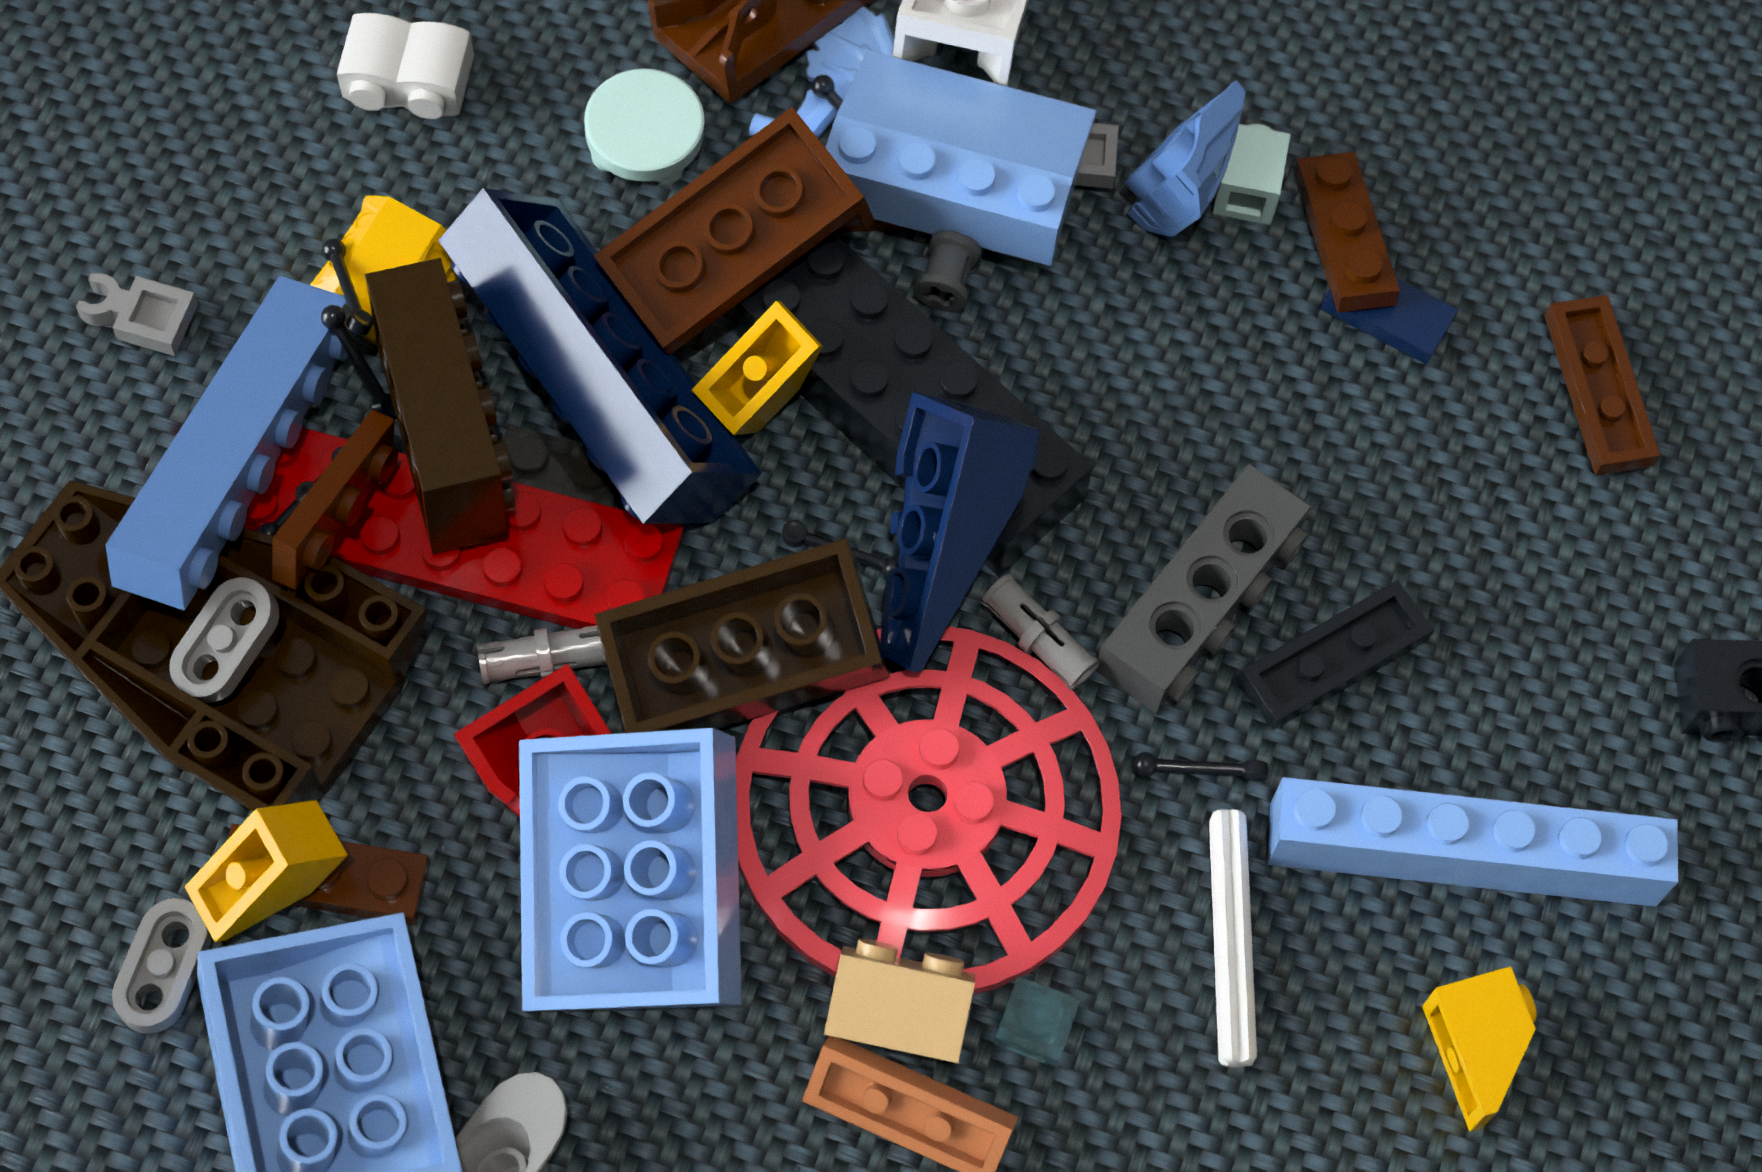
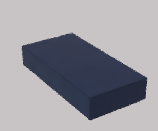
(1411, 326)

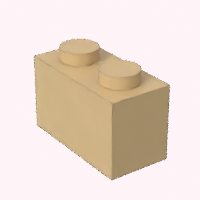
(901, 1001)

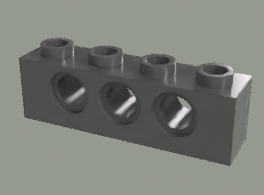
(1249, 511)

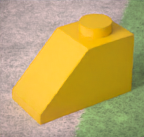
(759, 371)
(265, 867)
(1481, 1037)

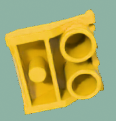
(381, 239)

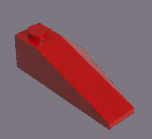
(546, 709)

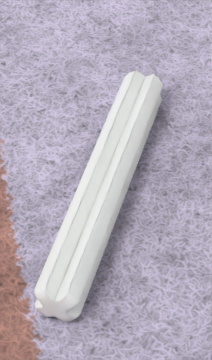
(1232, 938)

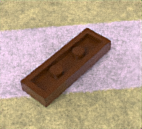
(1346, 232)
(1602, 385)
(334, 500)
(371, 883)

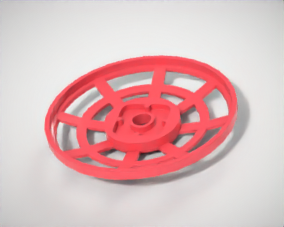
(940, 840)

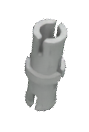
(1040, 632)
(540, 654)

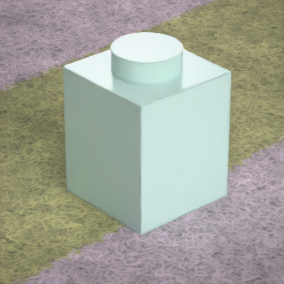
(1253, 175)

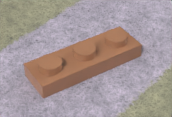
(908, 1108)

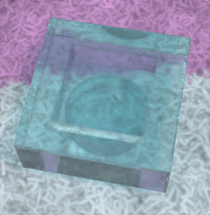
(1037, 1021)

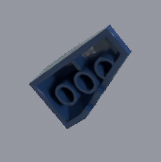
(960, 491)

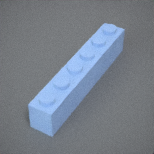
(1472, 842)

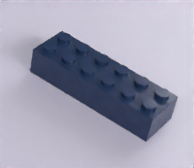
(597, 359)

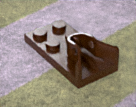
(742, 41)
(732, 230)

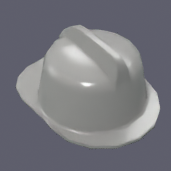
(514, 1127)

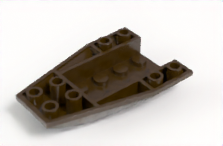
(299, 705)

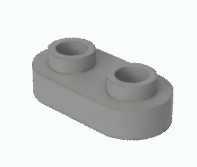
(221, 638)
(160, 968)

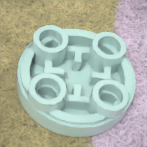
(644, 126)

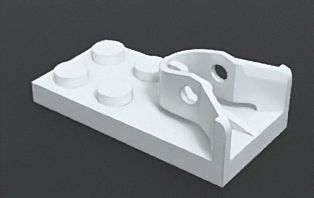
(971, 24)

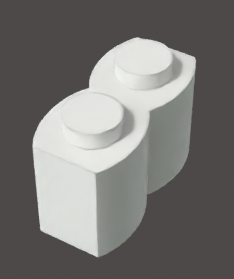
(405, 65)

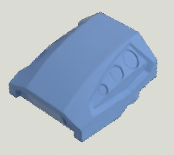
(1187, 166)

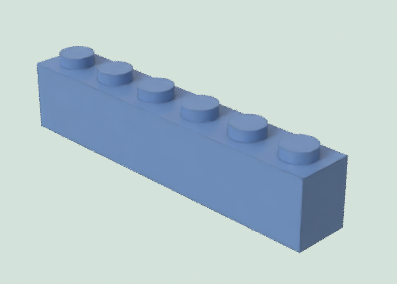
(227, 447)

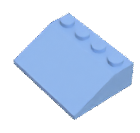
(960, 154)
(629, 871)
(326, 1052)

